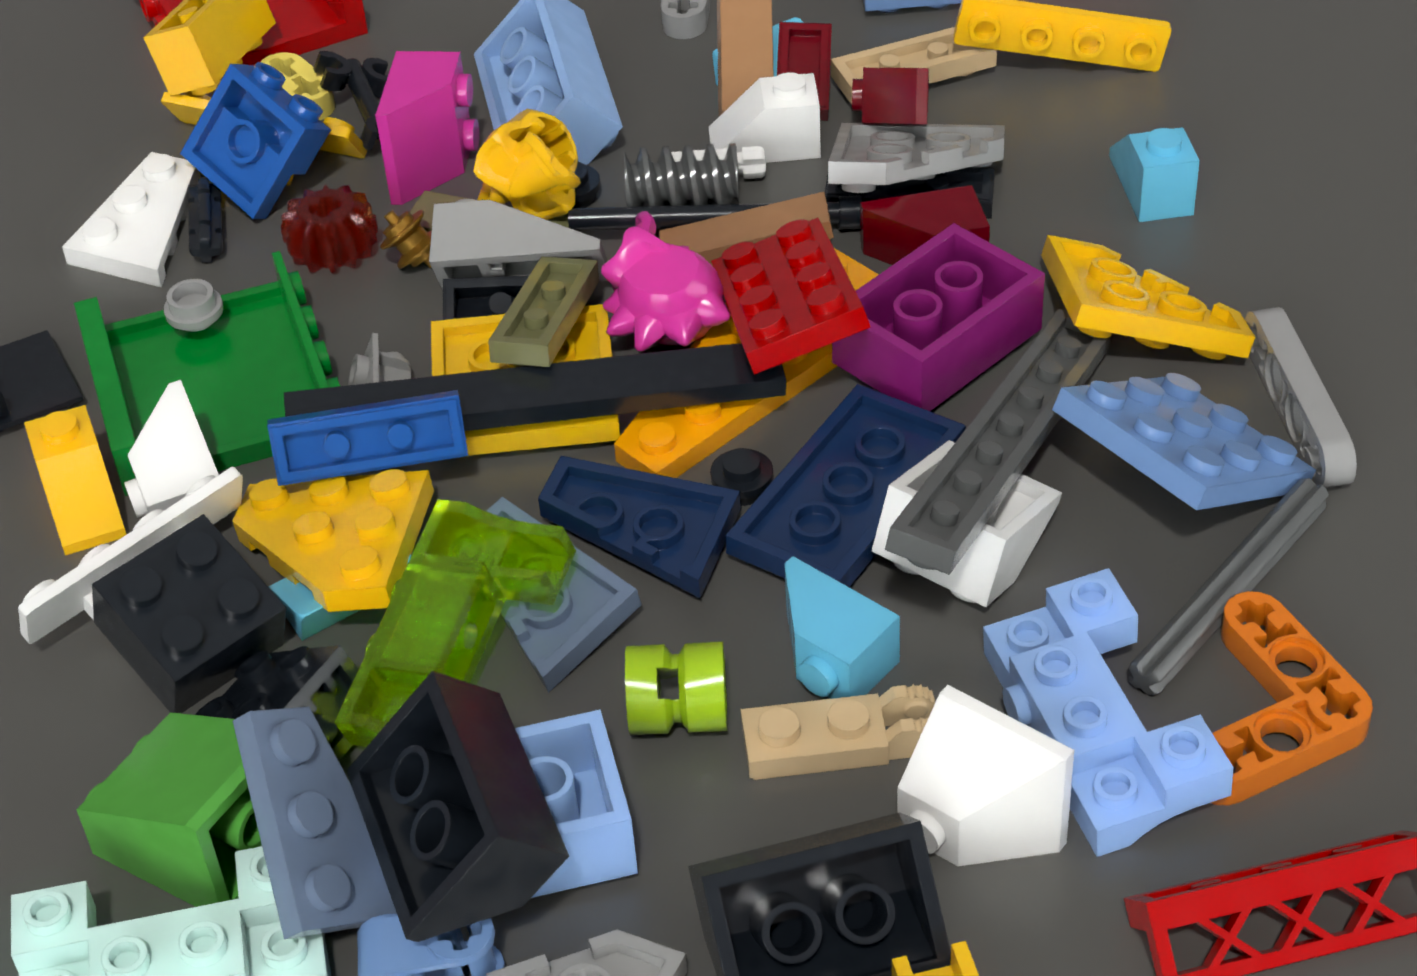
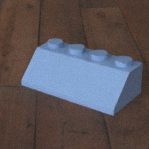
(549, 63)

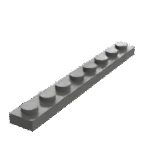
(994, 448)

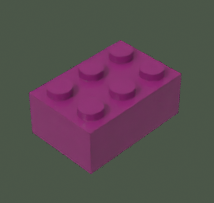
(942, 318)

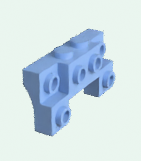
(1063, 688)

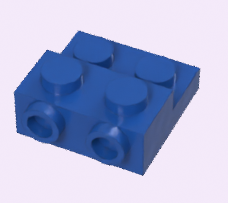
(255, 137)

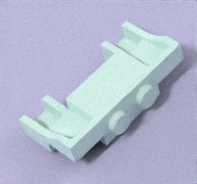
(59, 935)

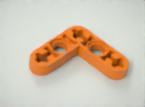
(1299, 701)

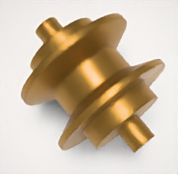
(408, 238)

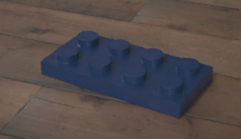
(836, 485)

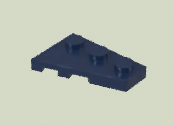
(643, 517)

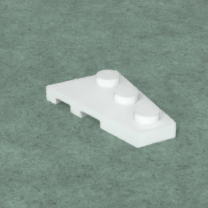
(137, 222)

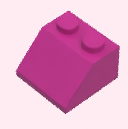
(425, 122)

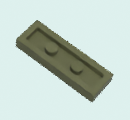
(544, 312)

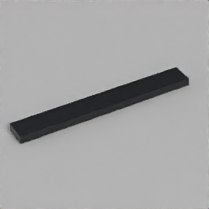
(572, 387)

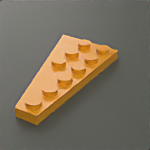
(680, 437)

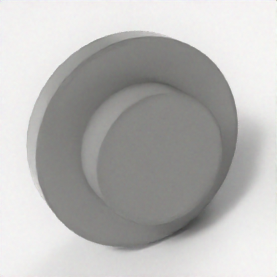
(192, 305)

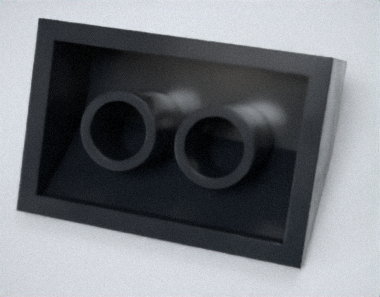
(454, 809)
(825, 904)

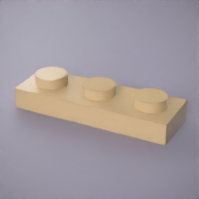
(929, 51)

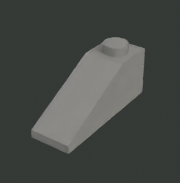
(496, 240)

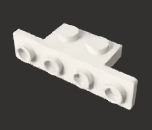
(58, 601)

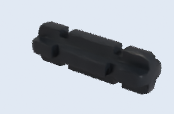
(205, 220)

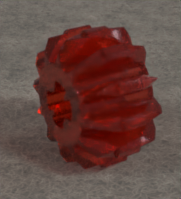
(329, 228)

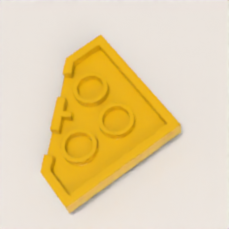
(1154, 309)
(338, 533)

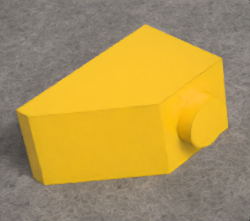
(75, 479)

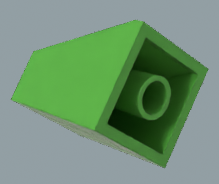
(177, 810)

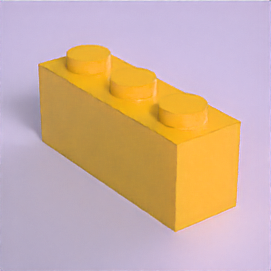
(203, 39)

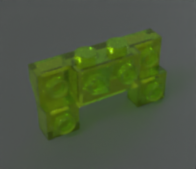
(450, 606)

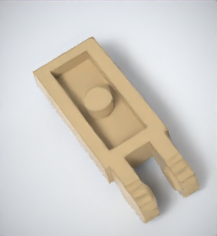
(835, 732)

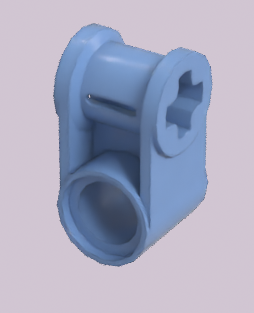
(388, 953)

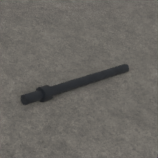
(843, 212)

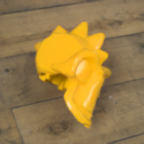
(530, 165)

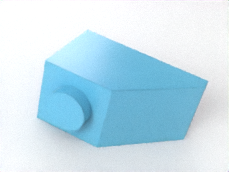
(1157, 173)
(836, 634)

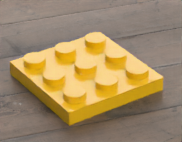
(464, 347)

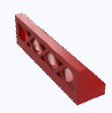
(1269, 886)

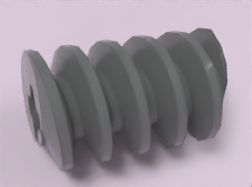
(682, 179)

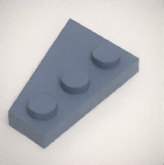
(583, 615)
(309, 825)

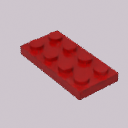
(789, 294)

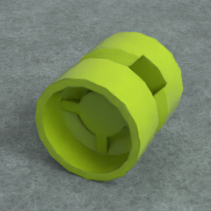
(701, 688)

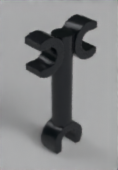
(364, 82)

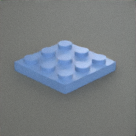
(1184, 439)

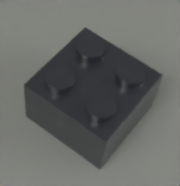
(188, 614)

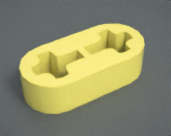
(302, 80)

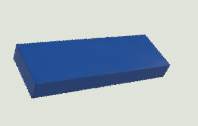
(367, 437)

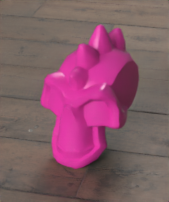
(661, 290)

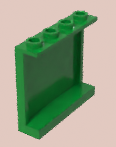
(229, 370)

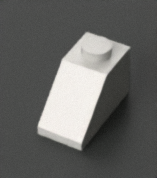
(776, 115)
(168, 454)

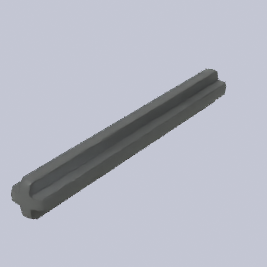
(1237, 574)

